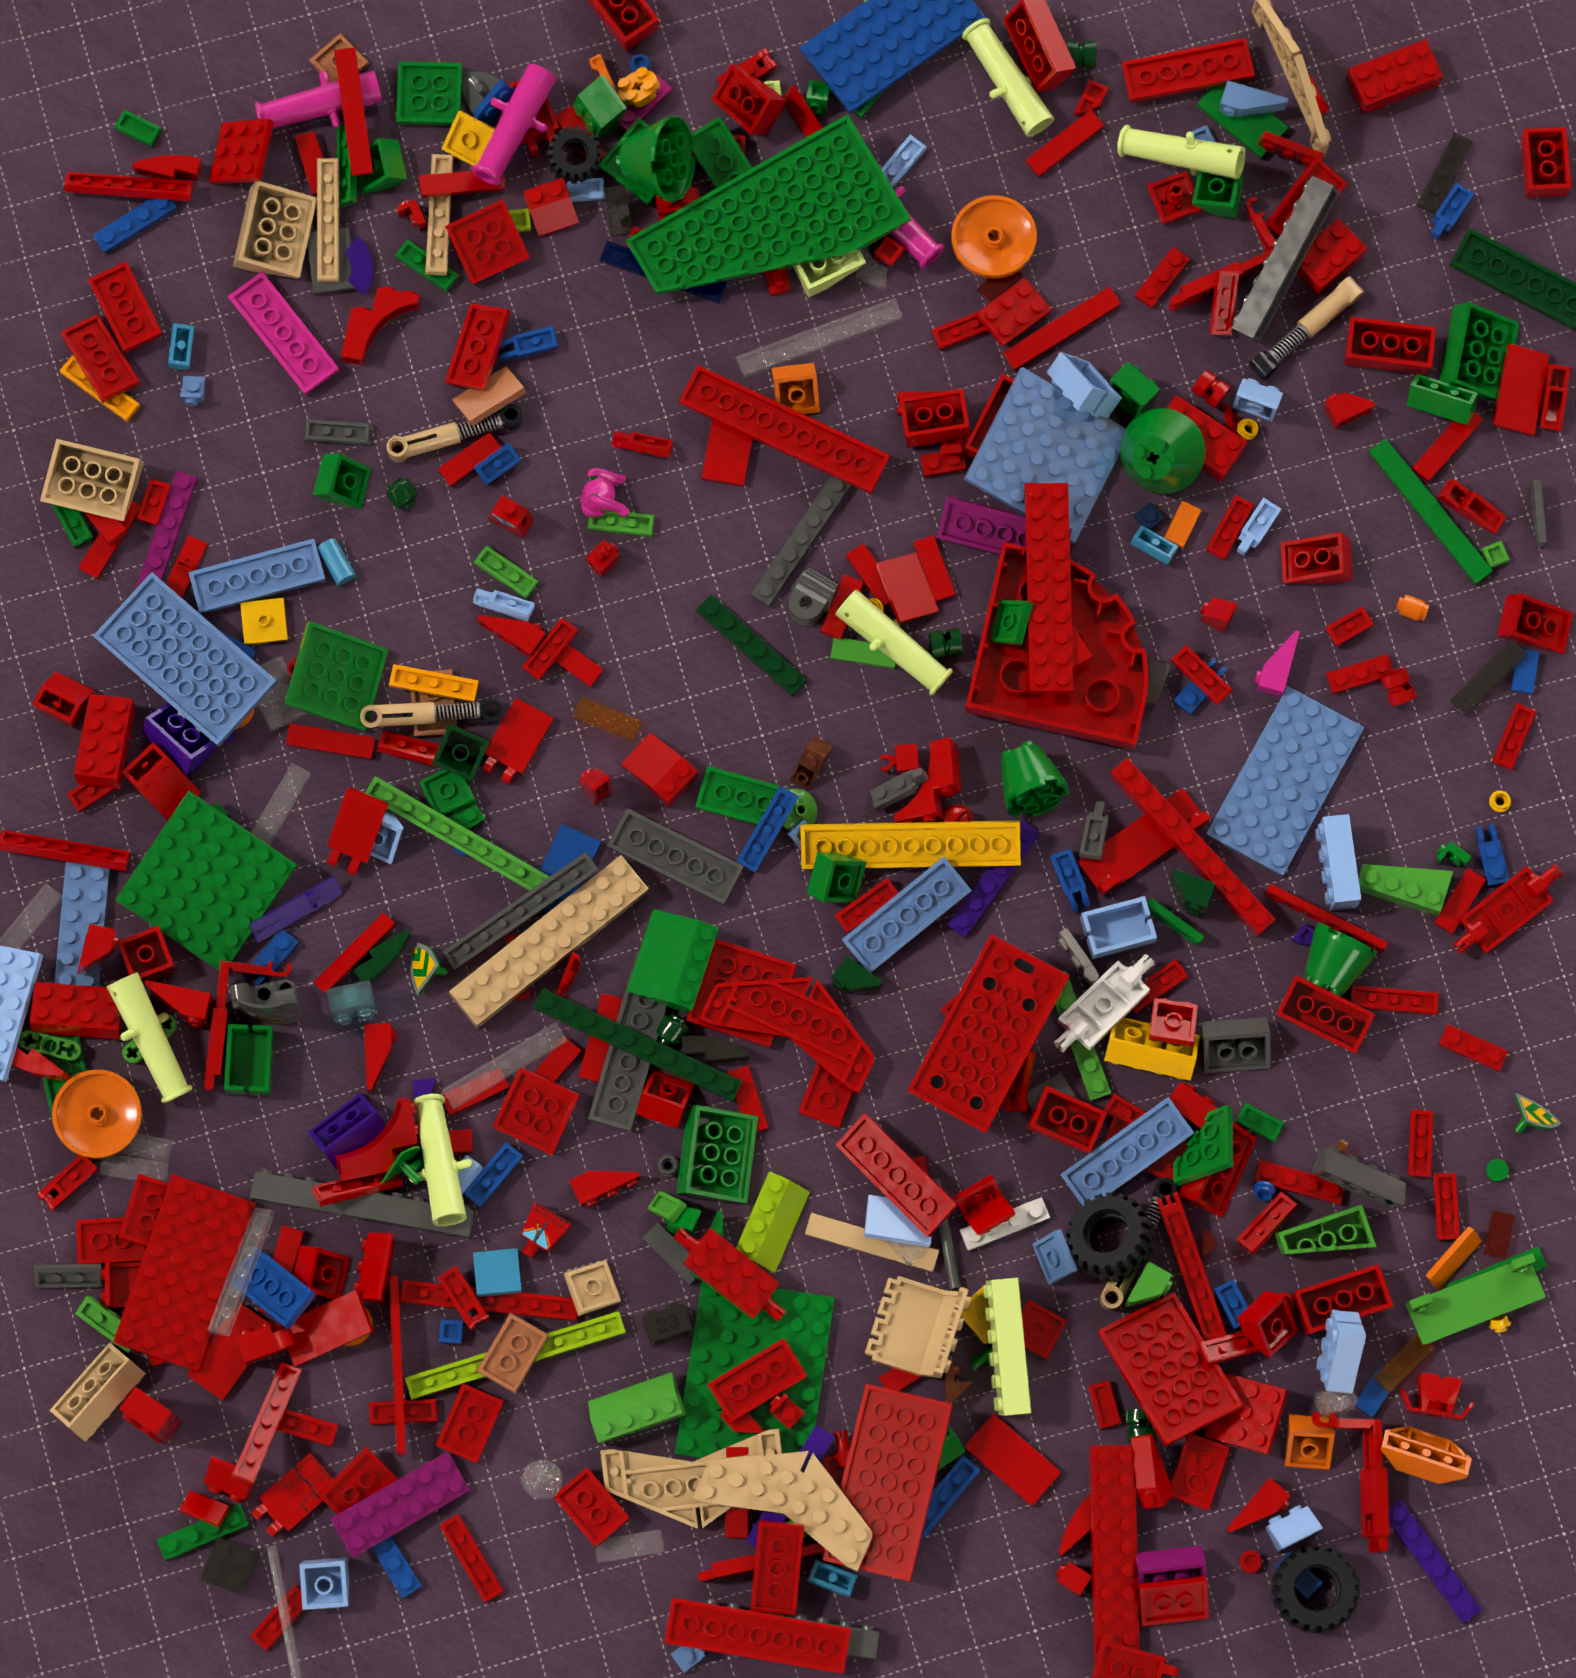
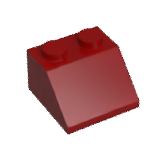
(551, 207)
(97, 947)
(665, 1099)
(321, 1271)
(1268, 1322)
(220, 1479)

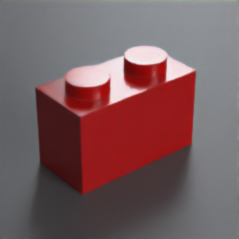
(1192, 1105)

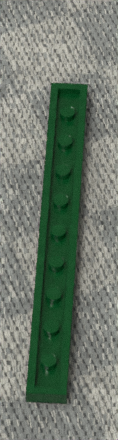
(637, 1045)

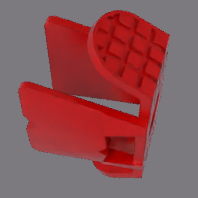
(1436, 1397)

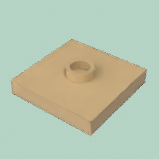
(592, 1287)

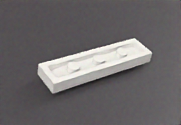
(1025, 1216)

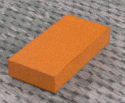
(1182, 524)

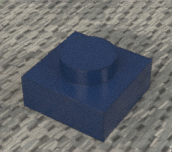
(1149, 516)

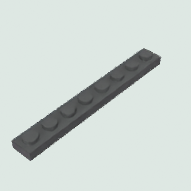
(800, 541)
(520, 910)

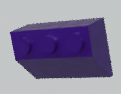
(178, 738)
(347, 1128)

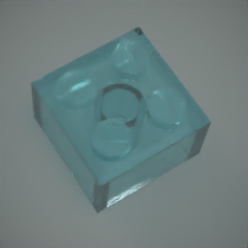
(352, 1002)

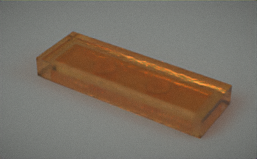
(607, 719)
(1403, 1363)

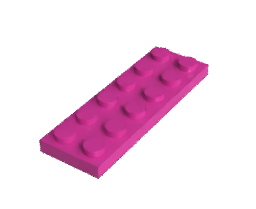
(283, 333)

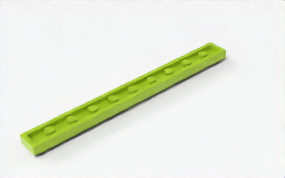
(557, 1343)

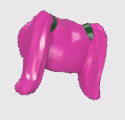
(600, 493)

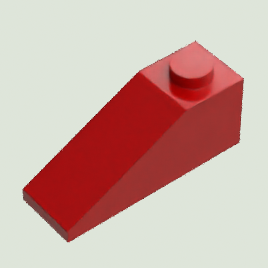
(516, 633)
(595, 785)
(378, 1048)
(1150, 1473)
(1263, 1504)

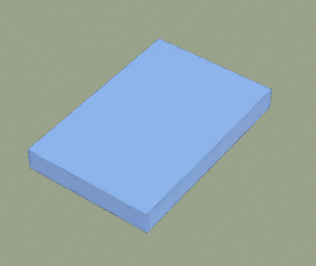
(888, 1223)

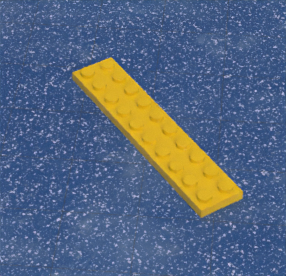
(915, 843)

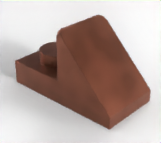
(954, 1389)

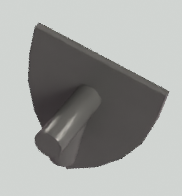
(476, 87)

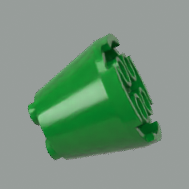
(1030, 781)
(1336, 960)

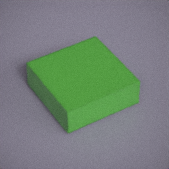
(1495, 554)

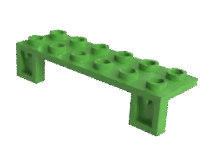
(1475, 1300)

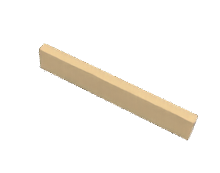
(438, 218)
(328, 220)
(853, 1237)

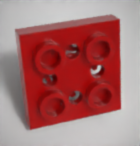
(1174, 192)

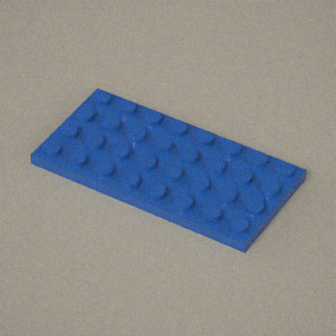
(884, 43)

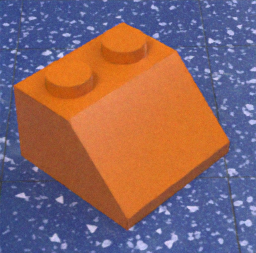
(797, 387)
(1307, 1444)

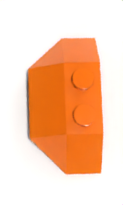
(1425, 1455)

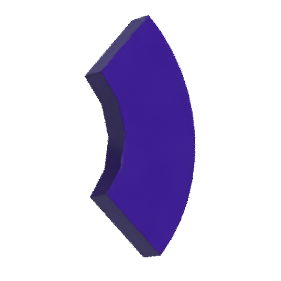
(361, 265)

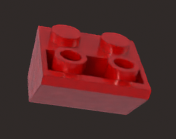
(62, 699)

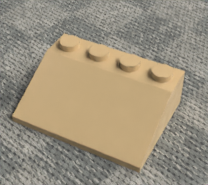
(274, 230)
(91, 480)

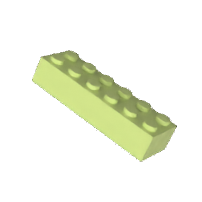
(1007, 1346)

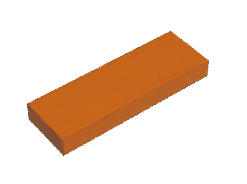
(1453, 1258)

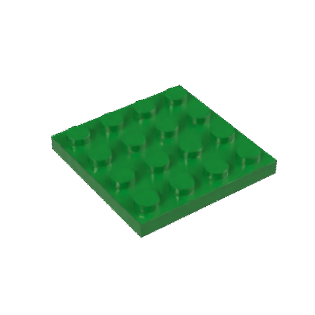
(335, 676)

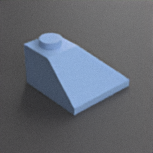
(388, 838)

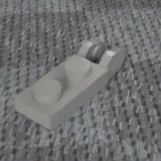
(1079, 958)

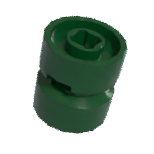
(1082, 54)
(945, 643)
(1133, 1418)

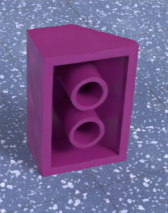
(1170, 1564)

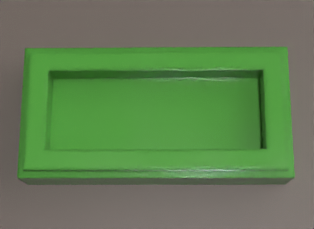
(667, 1206)

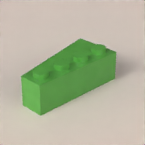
(1408, 887)
(1332, 1232)

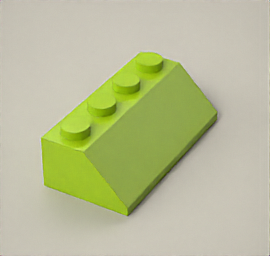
(772, 1221)

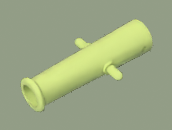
(1008, 79)
(1183, 152)
(892, 641)
(148, 1035)
(439, 1162)

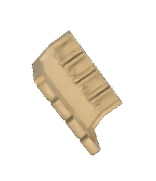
(917, 1327)

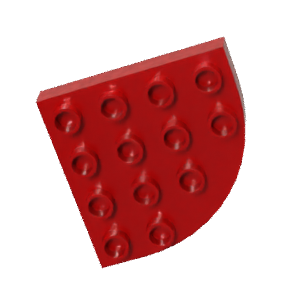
(1107, 689)

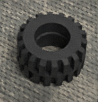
(578, 138)

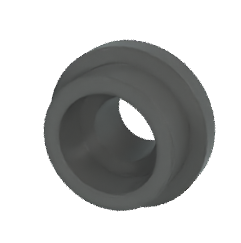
(665, 1159)

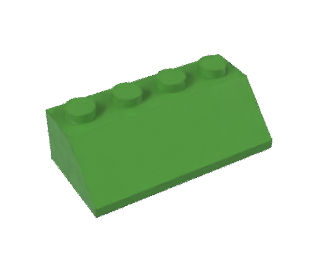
(636, 1408)

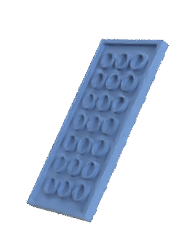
(185, 659)
(1284, 781)

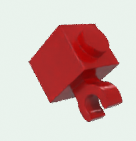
(603, 558)
(904, 759)

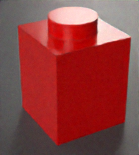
(1072, 1578)

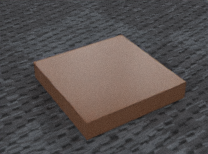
(325, 58)

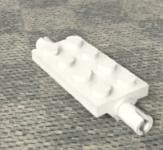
(1104, 1004)

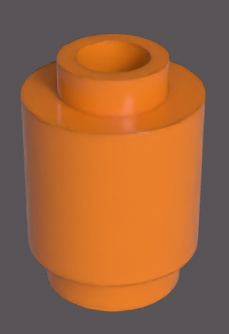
(1412, 608)

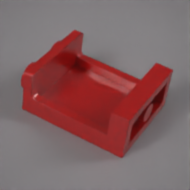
(118, 1283)

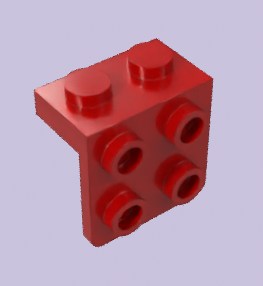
(984, 1205)

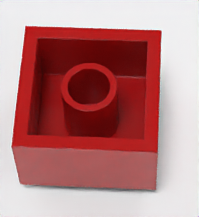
(147, 954)

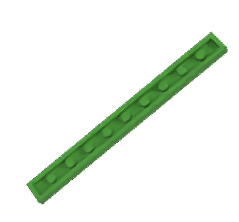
(456, 835)

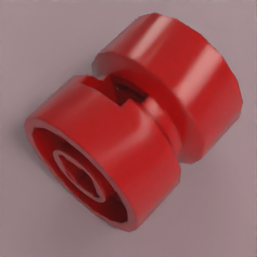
(1204, 385)
(1398, 687)

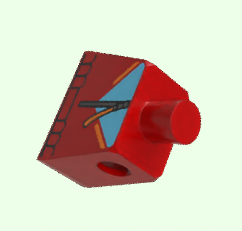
(510, 517)
(543, 1230)

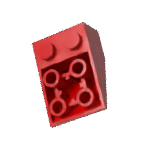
(159, 780)

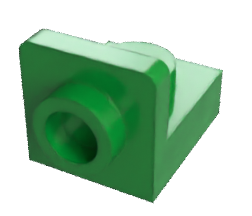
(817, 97)
(1455, 853)

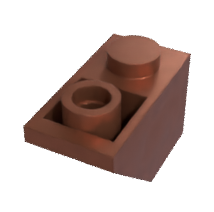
(811, 762)

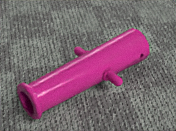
(316, 102)
(517, 118)
(917, 240)

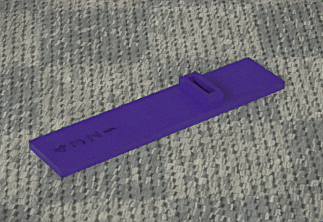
(295, 909)

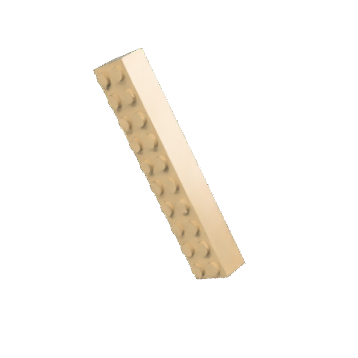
(548, 941)

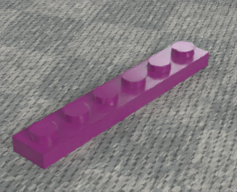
(168, 526)

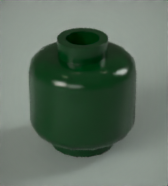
(402, 493)
(671, 1029)

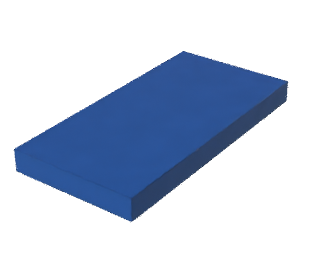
(565, 848)
(278, 1291)

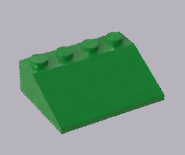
(1477, 349)
(672, 960)
(717, 1154)

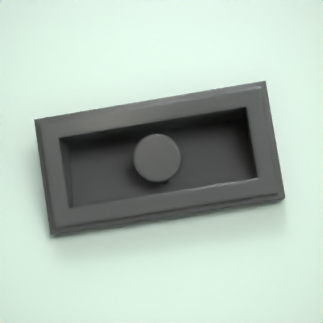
(1156, 678)

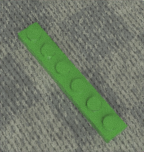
(1086, 1061)

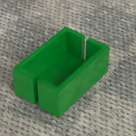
(249, 1059)

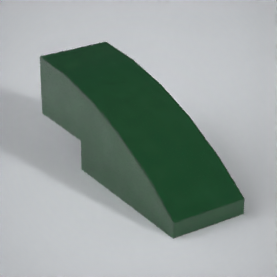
(382, 957)

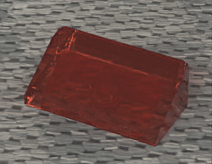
(1207, 1244)

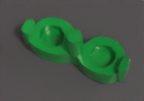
(980, 1358)

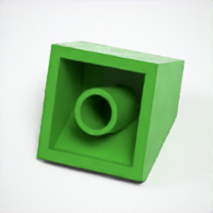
(1149, 1286)

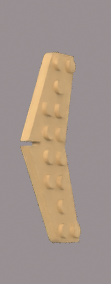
(1295, 71)
(670, 1483)
(805, 1497)

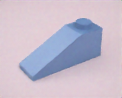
(1245, 101)

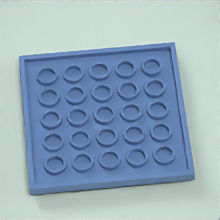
(1045, 441)

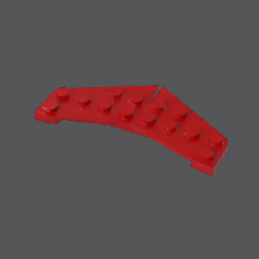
(785, 1011)

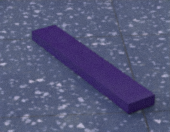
(817, 1443)

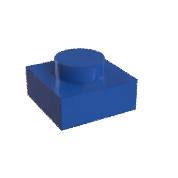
(451, 1331)

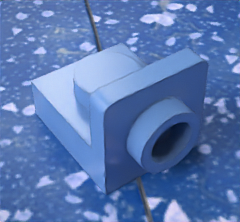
(193, 390)
(687, 1657)

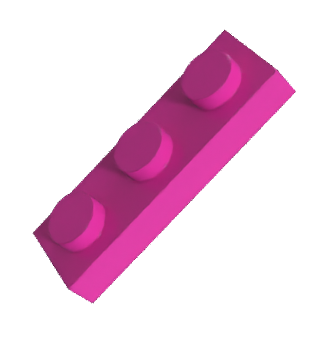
(632, 113)

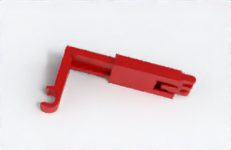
(1205, 285)
(219, 1014)
(1372, 1479)
(746, 1564)

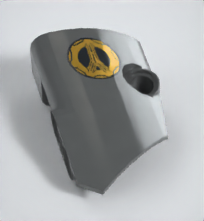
(279, 1009)

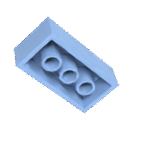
(1339, 862)

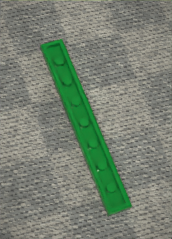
(1430, 511)

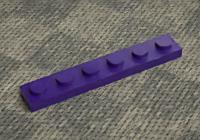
(989, 886)
(1432, 1562)

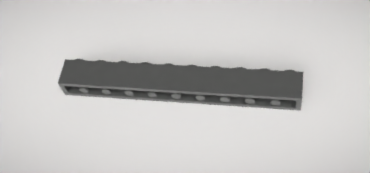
(374, 1207)

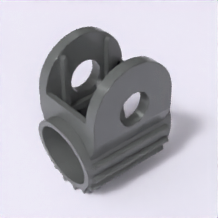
(813, 590)

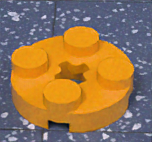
(641, 78)

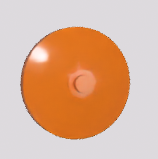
(994, 236)
(97, 1114)

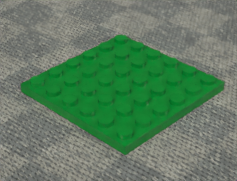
(206, 881)

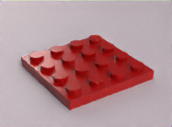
(737, 964)

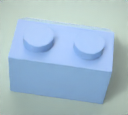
(1257, 399)
(1292, 1528)
(324, 1583)

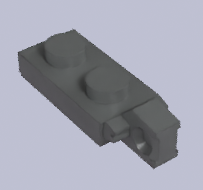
(897, 788)
(1095, 833)

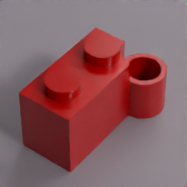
(264, 1342)

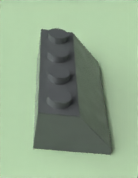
(1360, 1178)

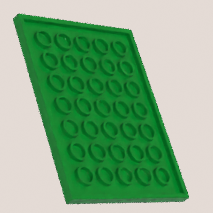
(730, 1337)

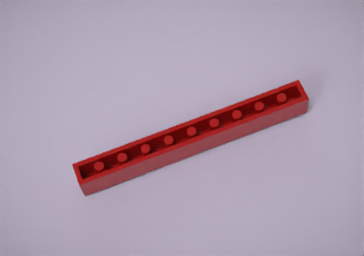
(1191, 847)

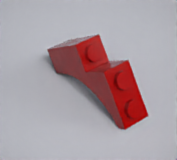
(365, 324)
(943, 782)
(378, 1154)

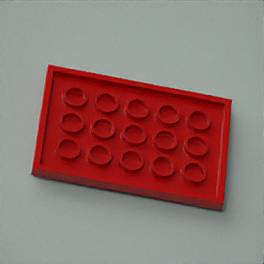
(1166, 1370)

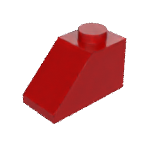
(1346, 408)
(1218, 613)

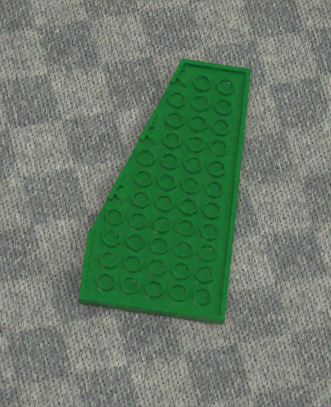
(786, 212)

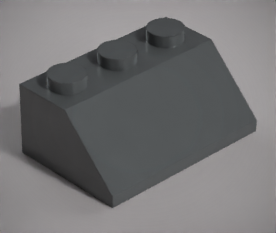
(1235, 1045)

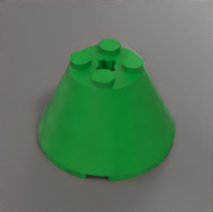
(660, 158)
(1162, 451)

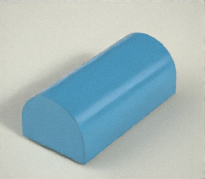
(180, 346)
(1154, 545)
(336, 561)
(832, 1578)

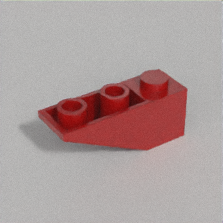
(597, 1184)

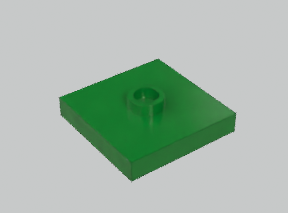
(1010, 622)
(447, 792)

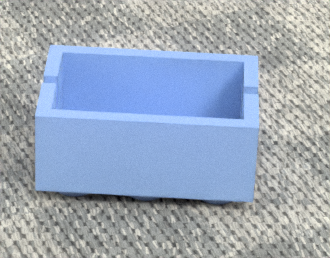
(1083, 385)
(1118, 927)
(1341, 1351)

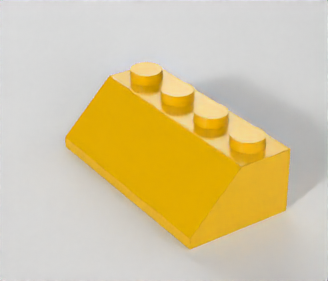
(1131, 1047)

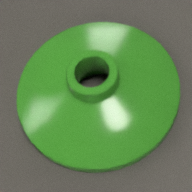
(808, 806)

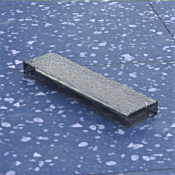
(1444, 173)
(1488, 677)

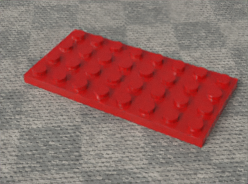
(183, 1272)
(894, 1474)

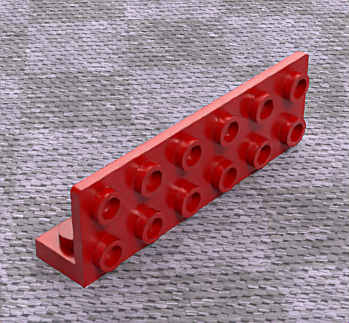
(1138, 846)

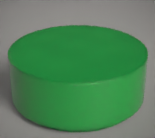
(1496, 1170)

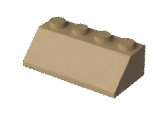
(97, 1392)

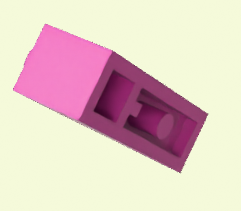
(1276, 670)

